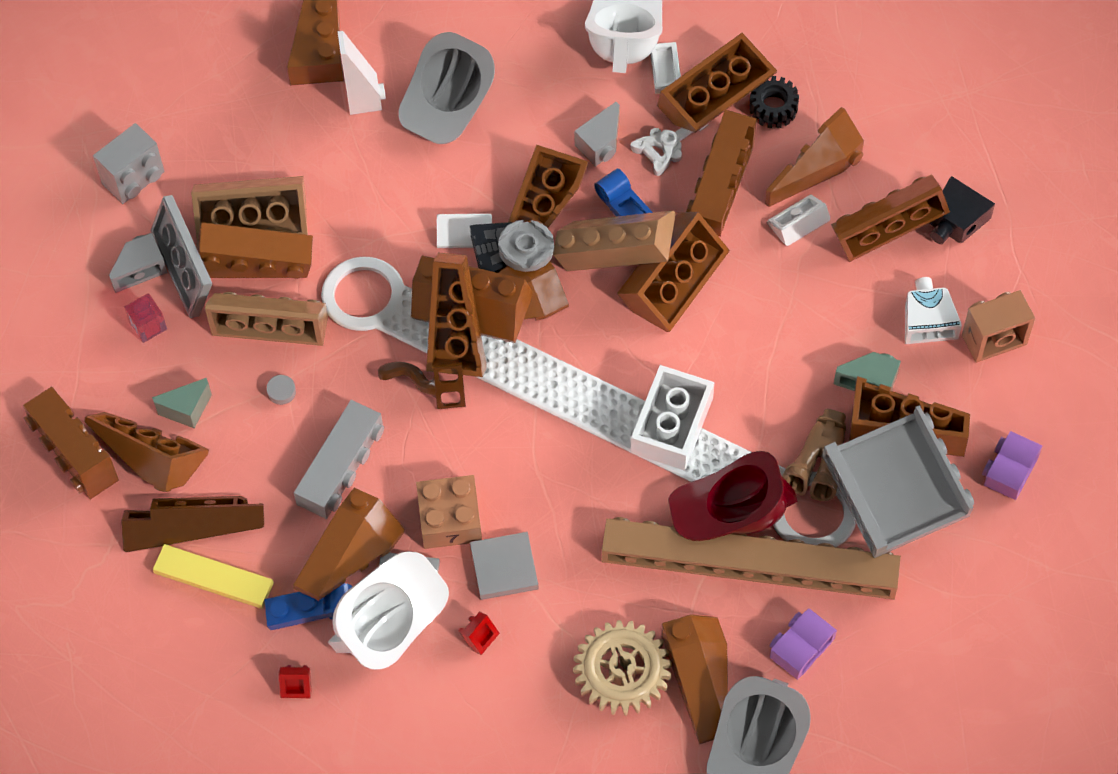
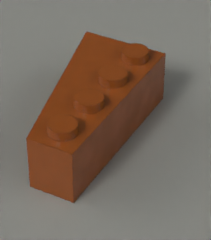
(253, 252)
(880, 406)
(71, 442)

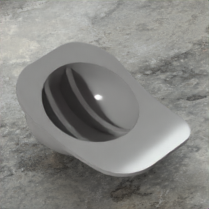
(446, 87)
(759, 728)

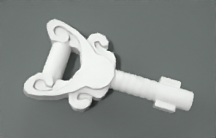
(667, 141)

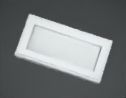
(664, 65)

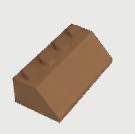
(255, 204)
(615, 241)
(267, 318)

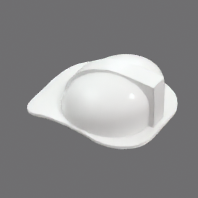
(624, 30)
(388, 610)

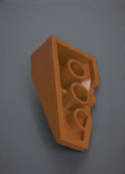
(828, 156)
(547, 186)

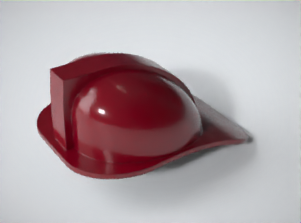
(733, 500)

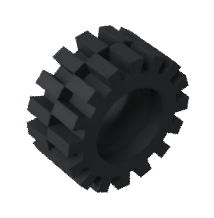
(774, 115)

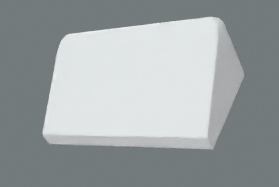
(799, 219)
(454, 229)

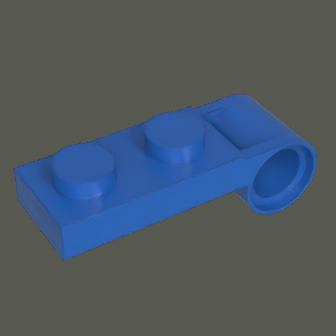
(618, 196)
(300, 608)

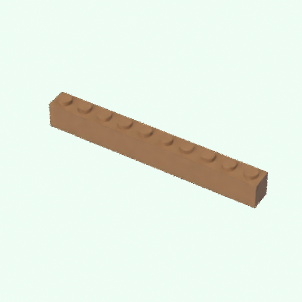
(752, 559)

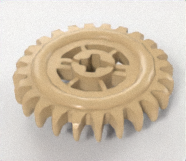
(626, 691)

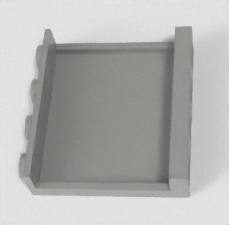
(898, 482)

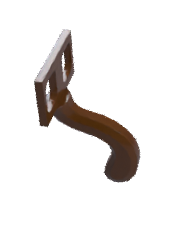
(431, 387)

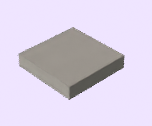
(504, 565)

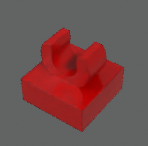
(479, 632)
(295, 682)

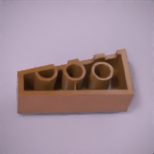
(316, 45)
(724, 169)
(454, 318)

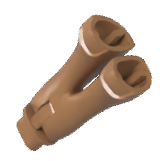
(827, 429)

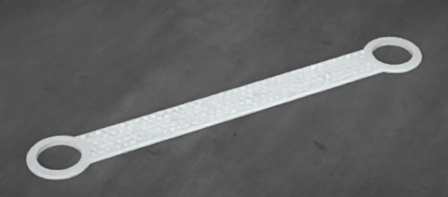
(553, 387)

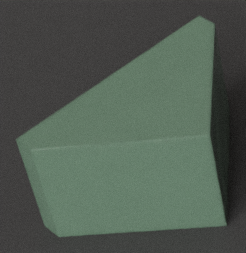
(184, 403)

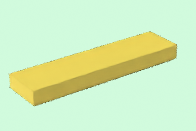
(213, 576)

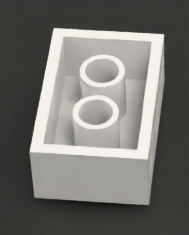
(672, 417)

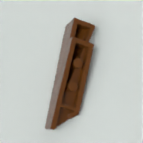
(188, 520)

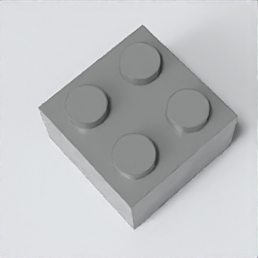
(129, 163)

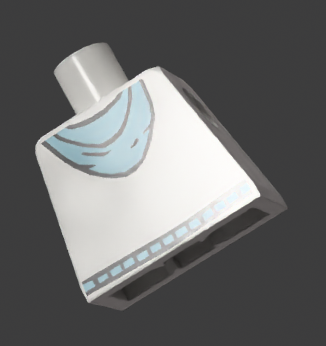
(930, 314)

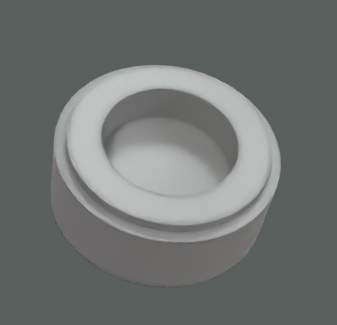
(281, 389)

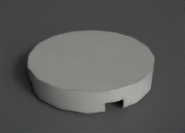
(526, 245)

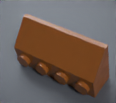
(715, 84)
(891, 217)
(666, 289)
(498, 299)

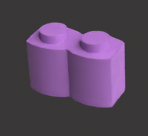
(1012, 465)
(802, 643)

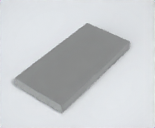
(181, 256)

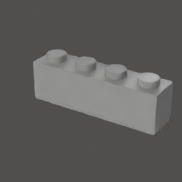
(339, 459)

